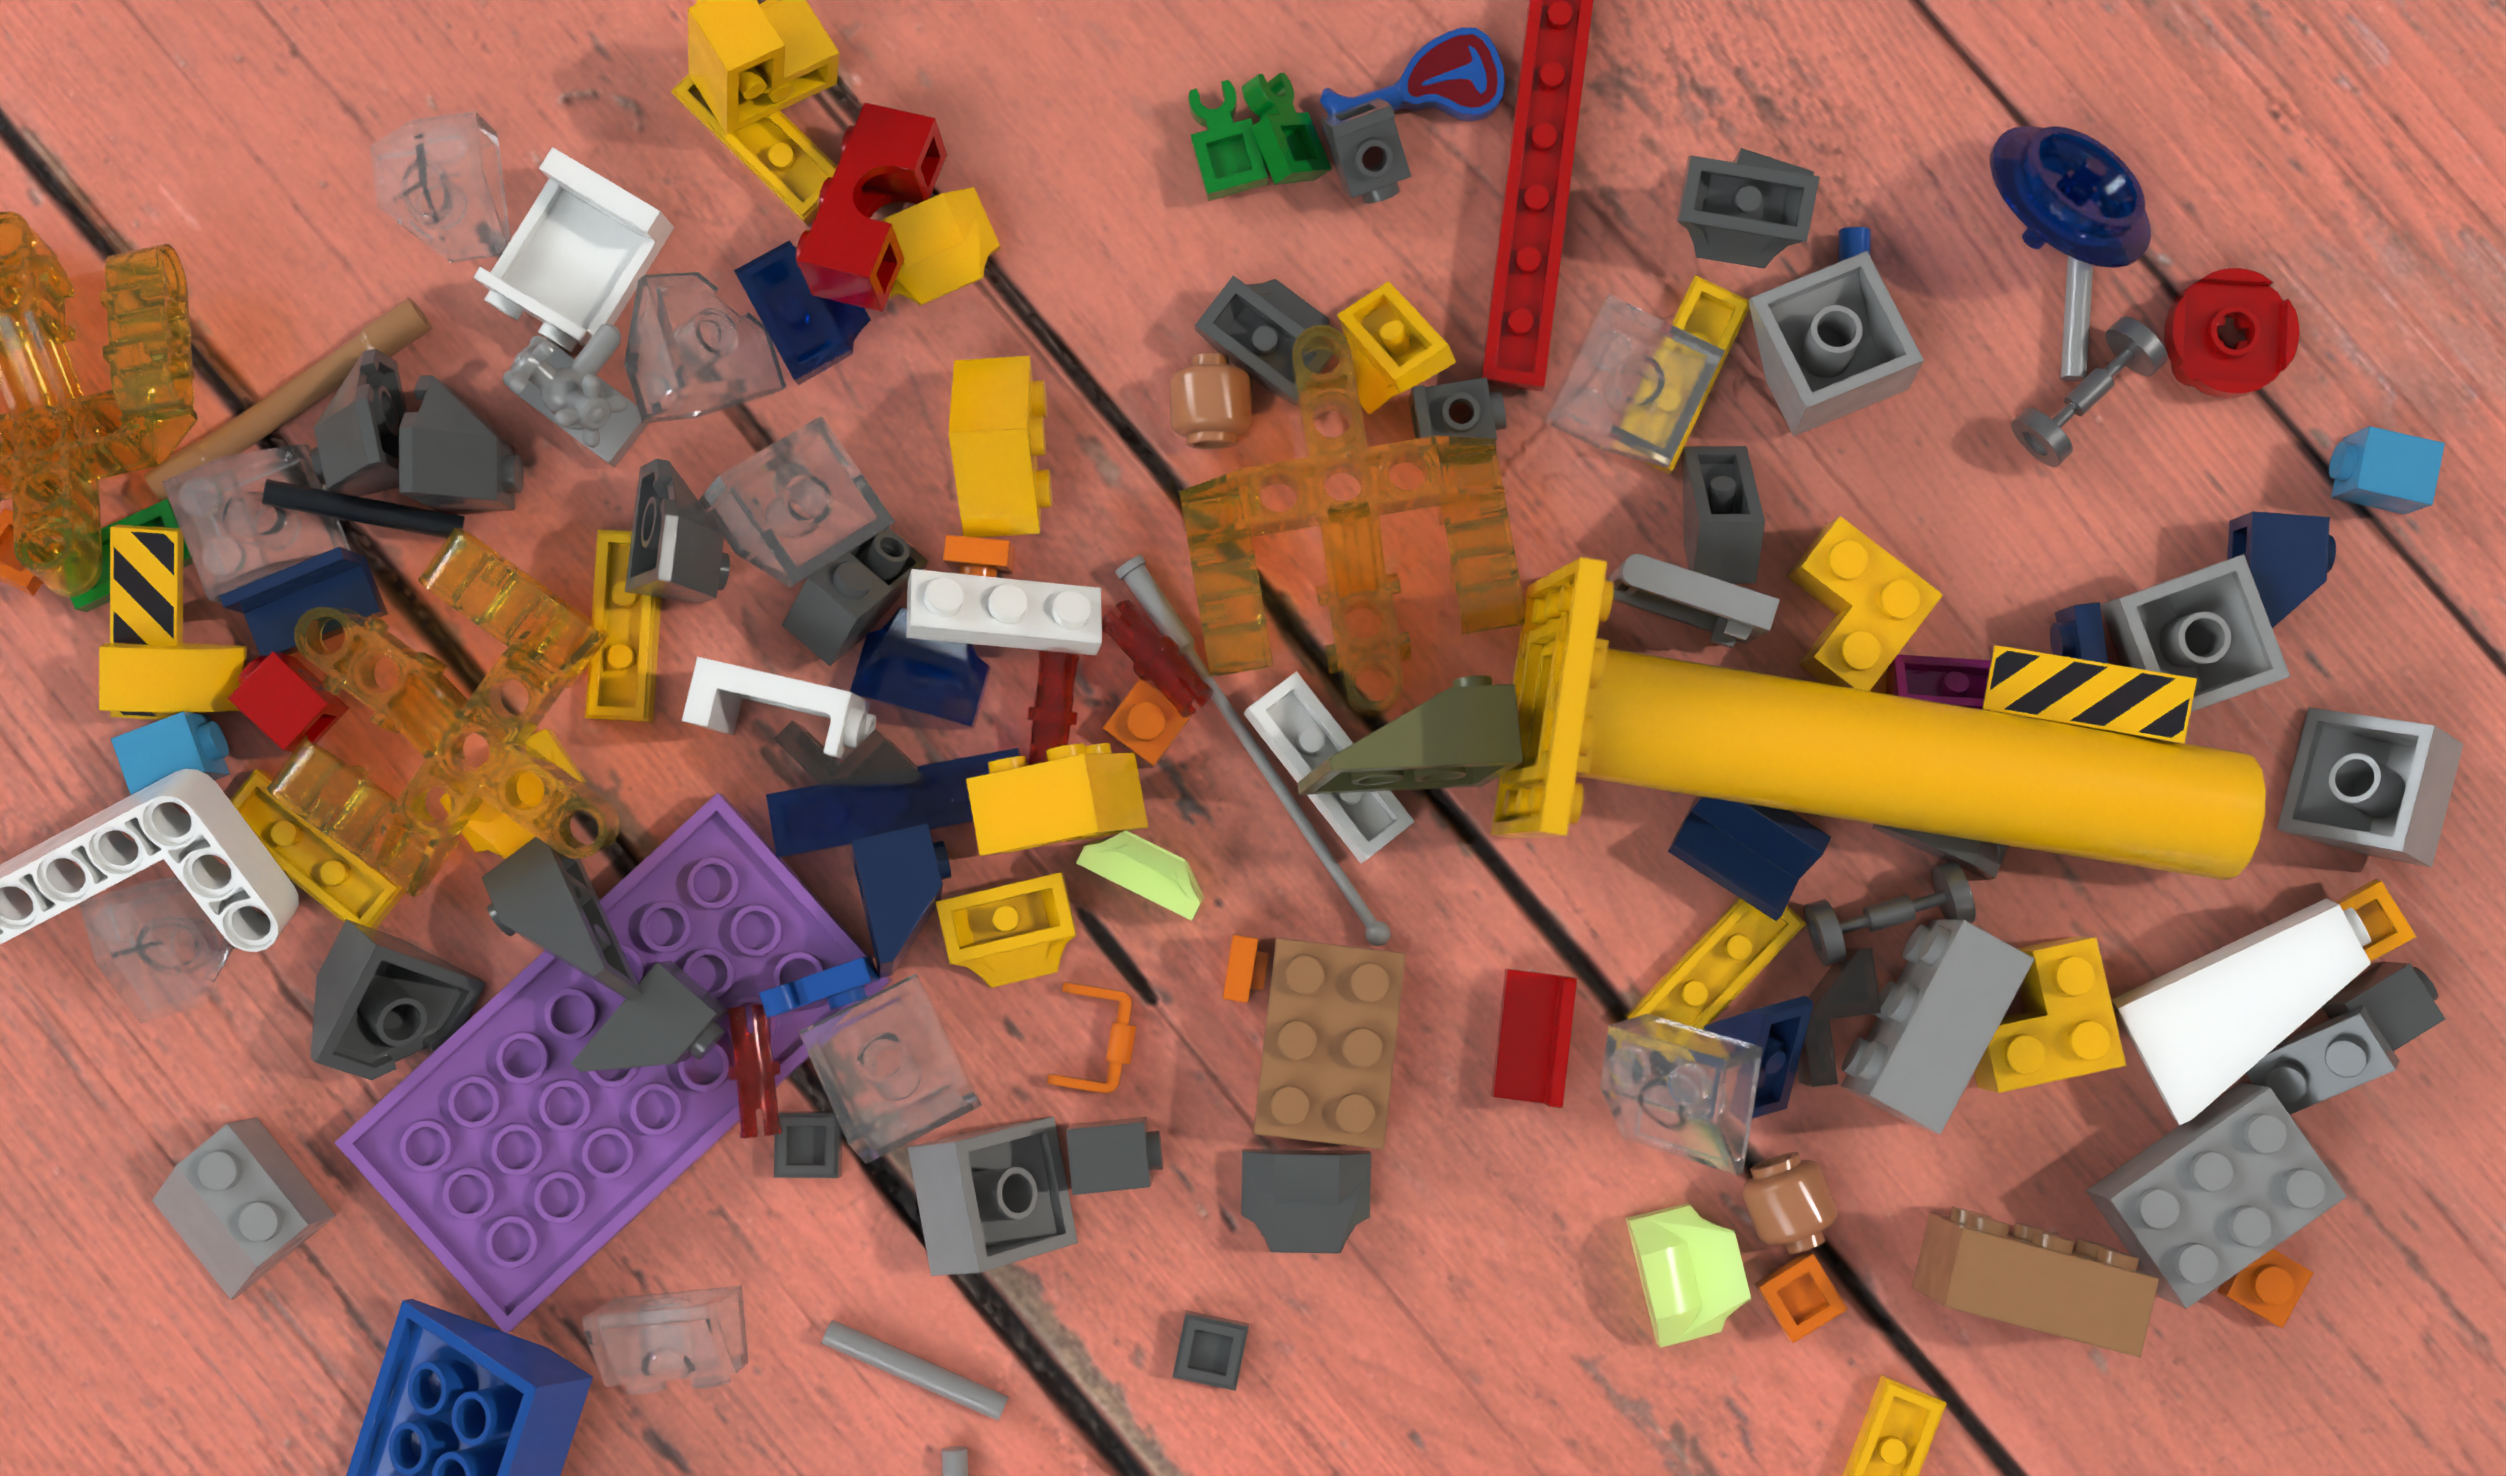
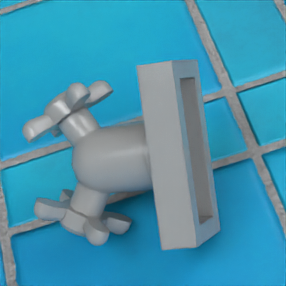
(575, 396)

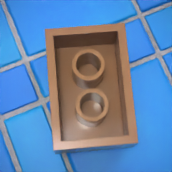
(1329, 1043)
(2036, 1280)

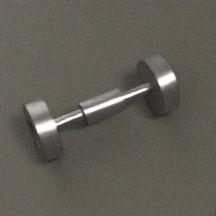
(2134, 347)
(1951, 894)

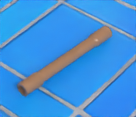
(387, 334)

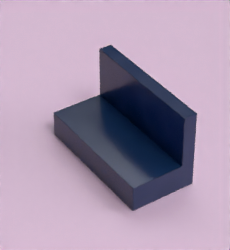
(279, 600)
(1749, 849)

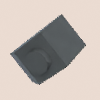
(1721, 513)
(659, 1027)

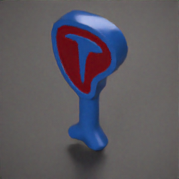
(1450, 73)

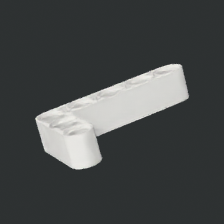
(159, 834)

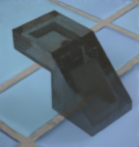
(871, 765)
(1844, 991)

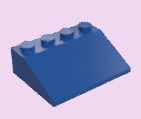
(467, 1402)

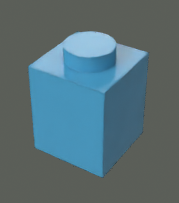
(2386, 470)
(170, 746)

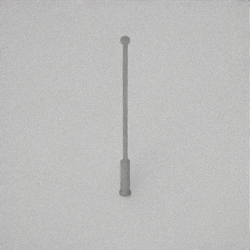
(1170, 624)

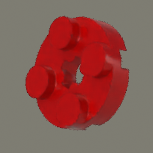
(2258, 309)

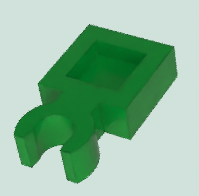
(1284, 137)
(1226, 150)

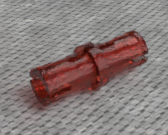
(1156, 658)
(1052, 704)
(754, 1071)

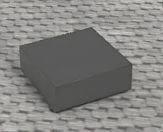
(808, 1145)
(1210, 1350)

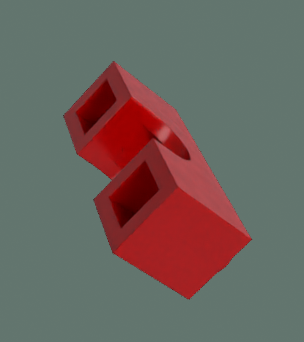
(882, 162)

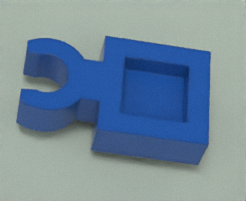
(838, 985)

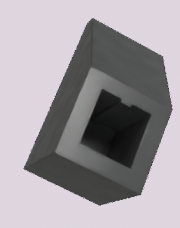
(852, 595)

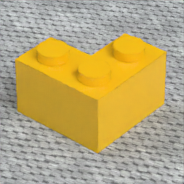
(757, 57)
(995, 446)
(1874, 603)
(1068, 798)
(2065, 1022)

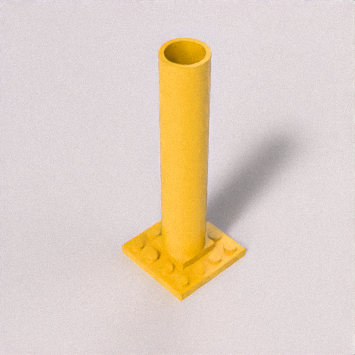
(1851, 753)

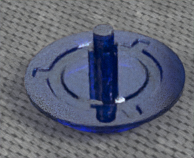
(2071, 194)

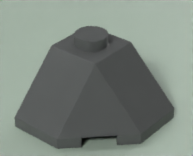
(361, 429)
(454, 455)
(673, 541)
(385, 1002)

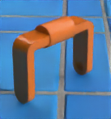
(1119, 1045)

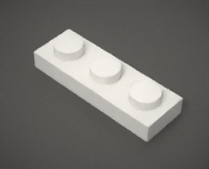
(1003, 612)
(1303, 738)

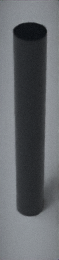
(360, 509)

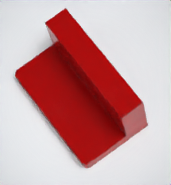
(1534, 1037)

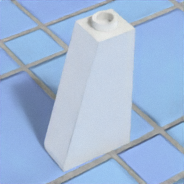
(2235, 1005)

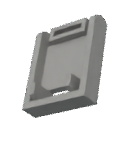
(1694, 599)

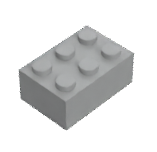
(1935, 1022)
(2216, 1193)

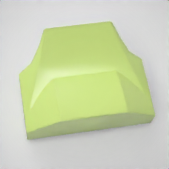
(1145, 871)
(1687, 1273)

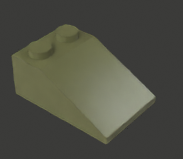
(1446, 742)

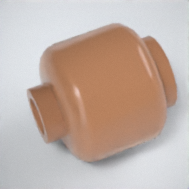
(1211, 402)
(1790, 1202)

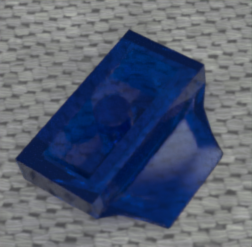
(804, 328)
(921, 674)

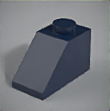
(2285, 556)
(899, 888)

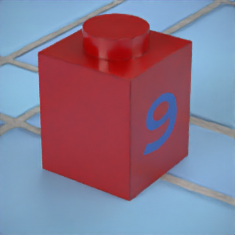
(286, 700)

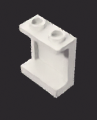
(576, 254)
(720, 687)

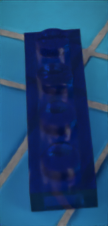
(830, 818)

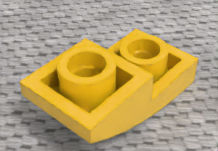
(169, 677)

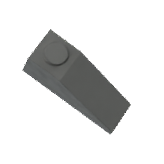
(557, 910)

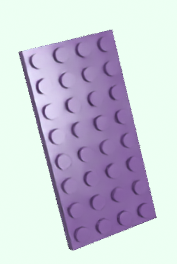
(534, 1167)

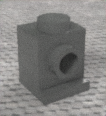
(1355, 131)
(1431, 409)

